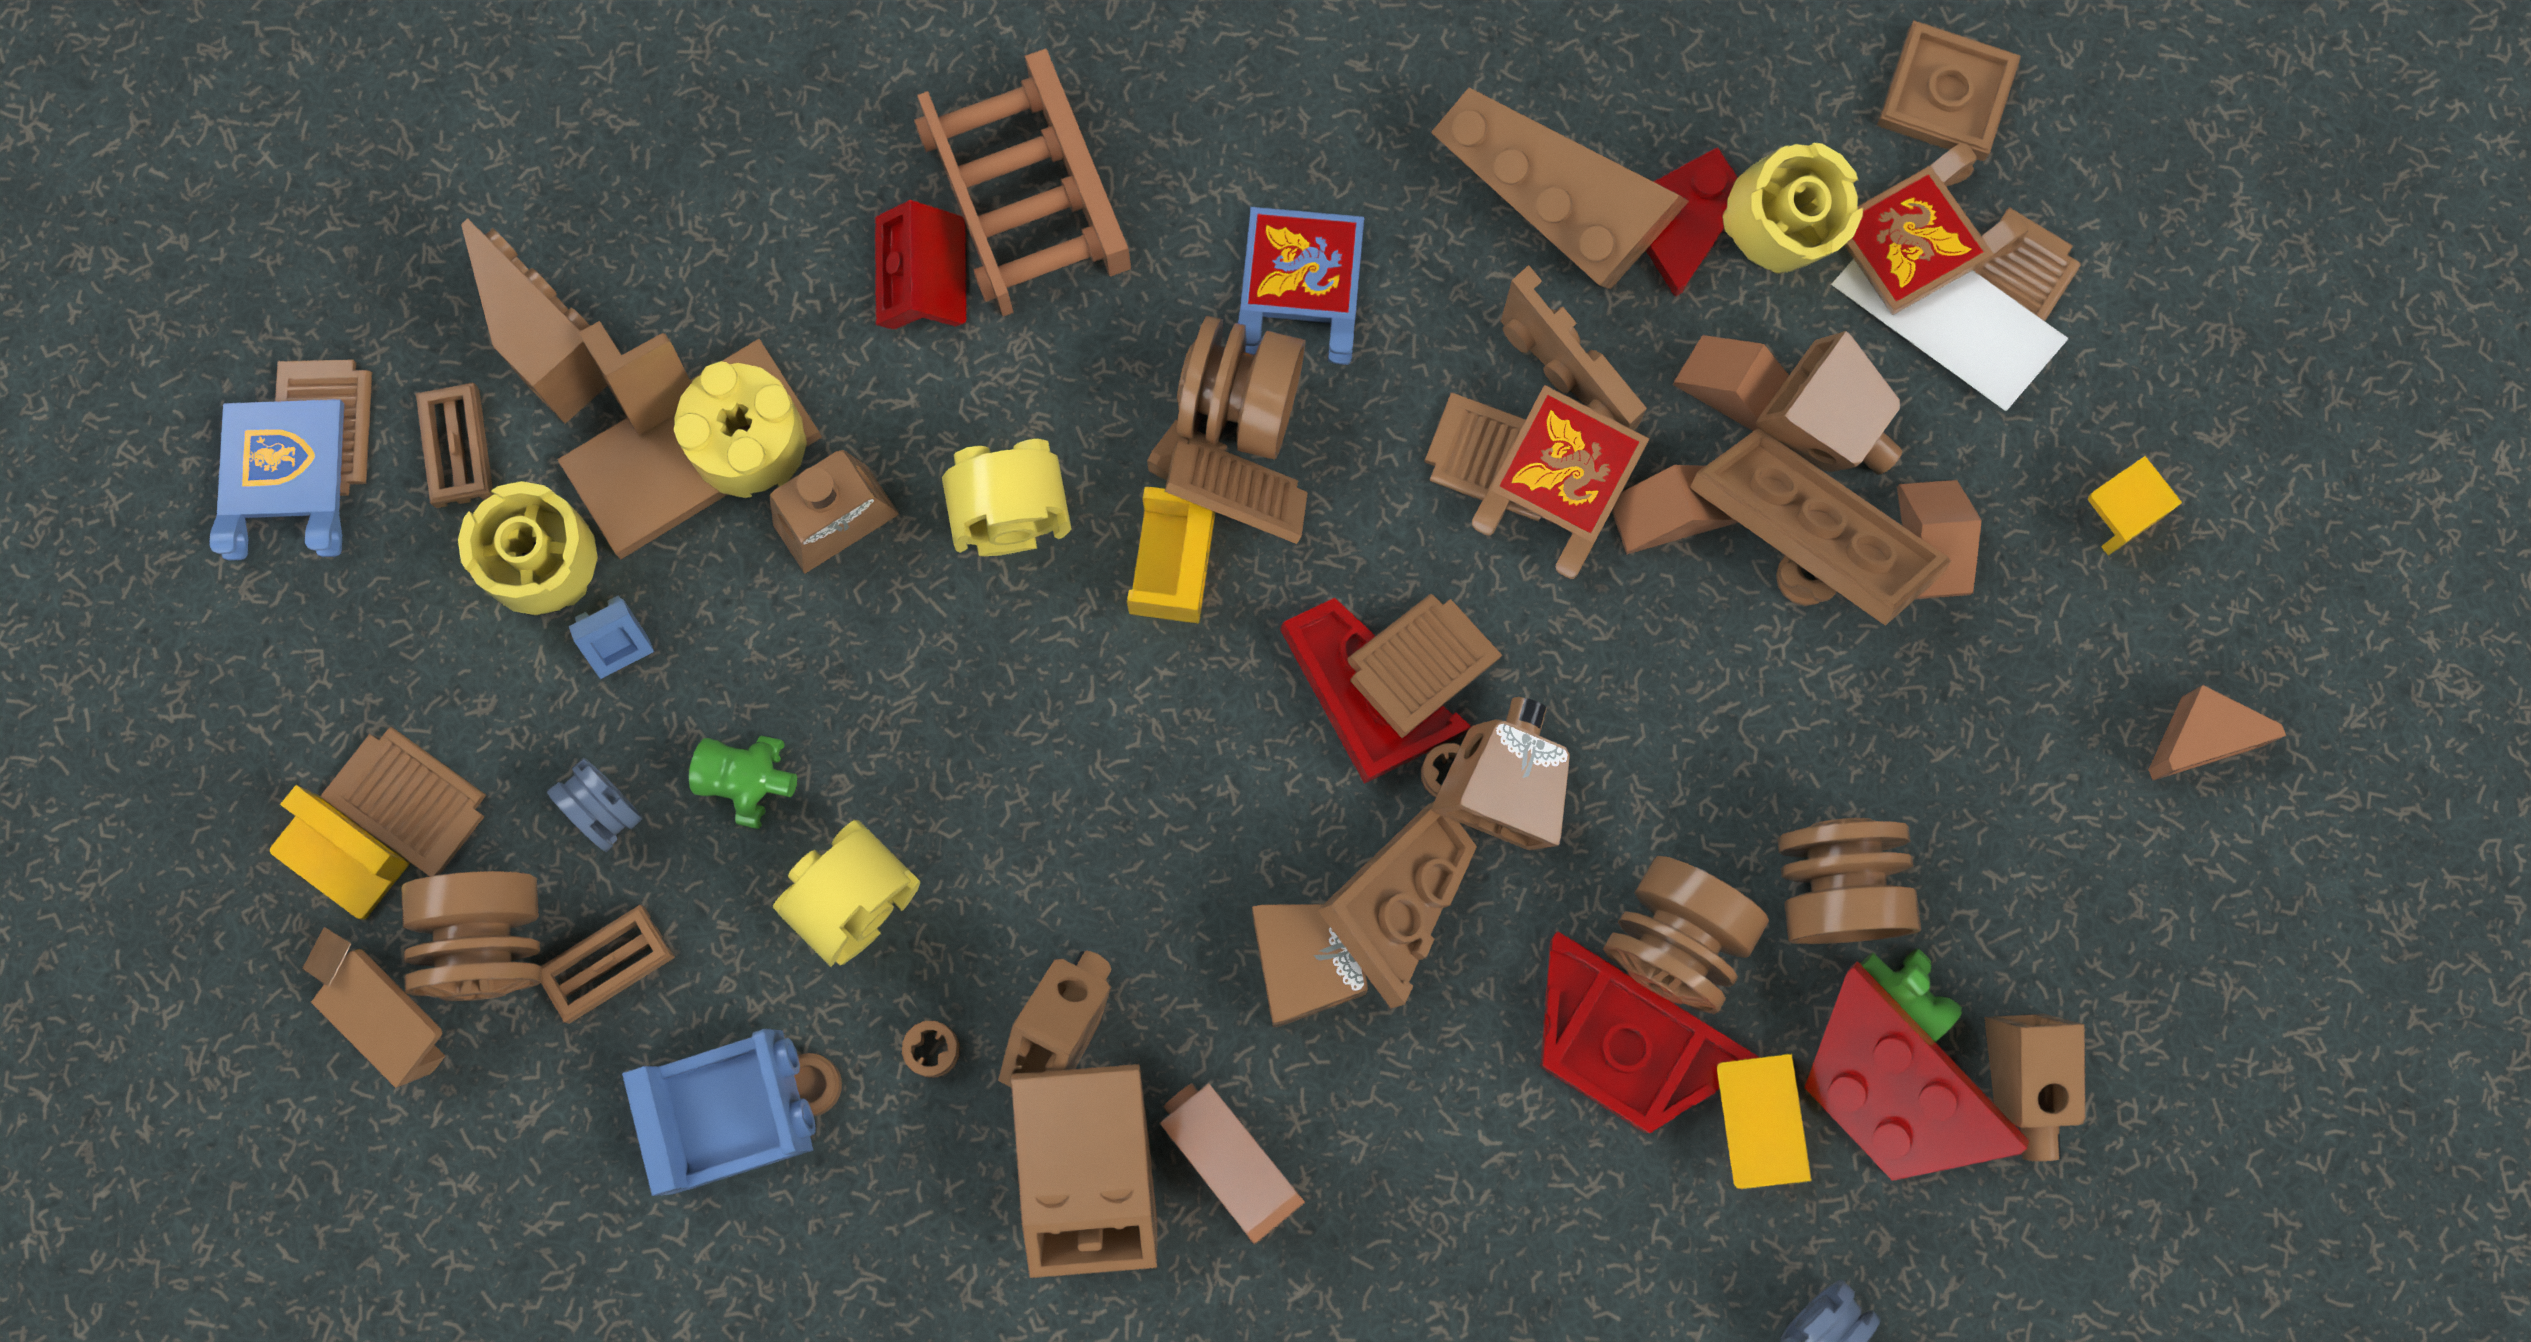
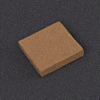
(1948, 90)

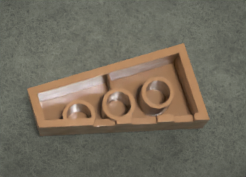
(1571, 194)

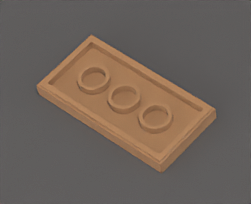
(645, 481)
(1821, 525)

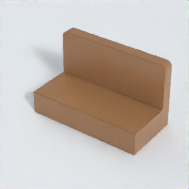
(642, 380)
(380, 1020)

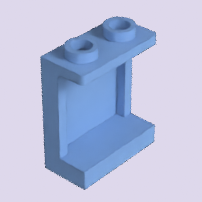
(719, 1112)

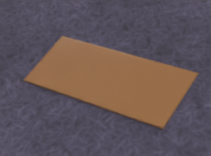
(326, 956)

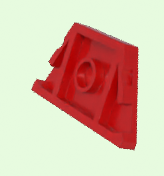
(1626, 1041)
(1901, 1089)

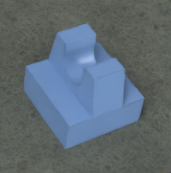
(610, 637)

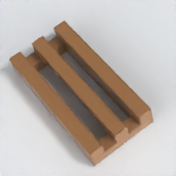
(461, 491)
(650, 937)

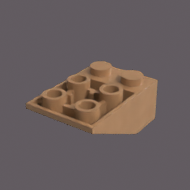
(532, 326)
(1084, 1171)

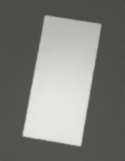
(1969, 331)

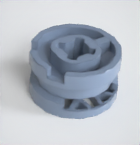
(594, 804)
(1832, 1318)

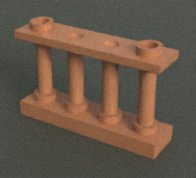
(1058, 142)

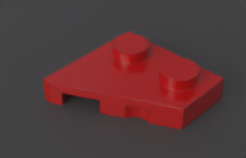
(1697, 227)

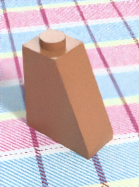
(1230, 1160)

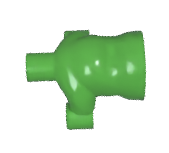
(740, 775)
(1912, 993)

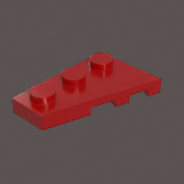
(1322, 644)

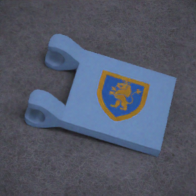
(280, 464)

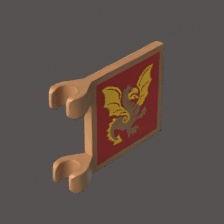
(1920, 237)
(1566, 470)

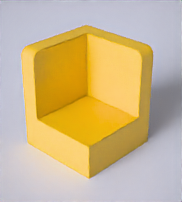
(2133, 502)

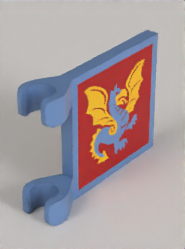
(1302, 270)

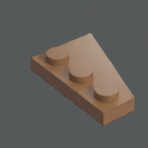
(1555, 342)
(1396, 899)

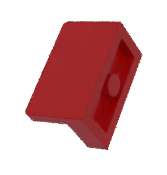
(919, 266)

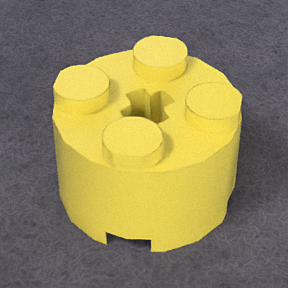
(1793, 207)
(722, 402)
(1005, 498)
(507, 526)
(845, 894)

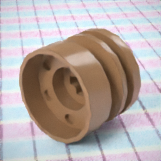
(1240, 387)
(1848, 882)
(1689, 927)
(471, 934)

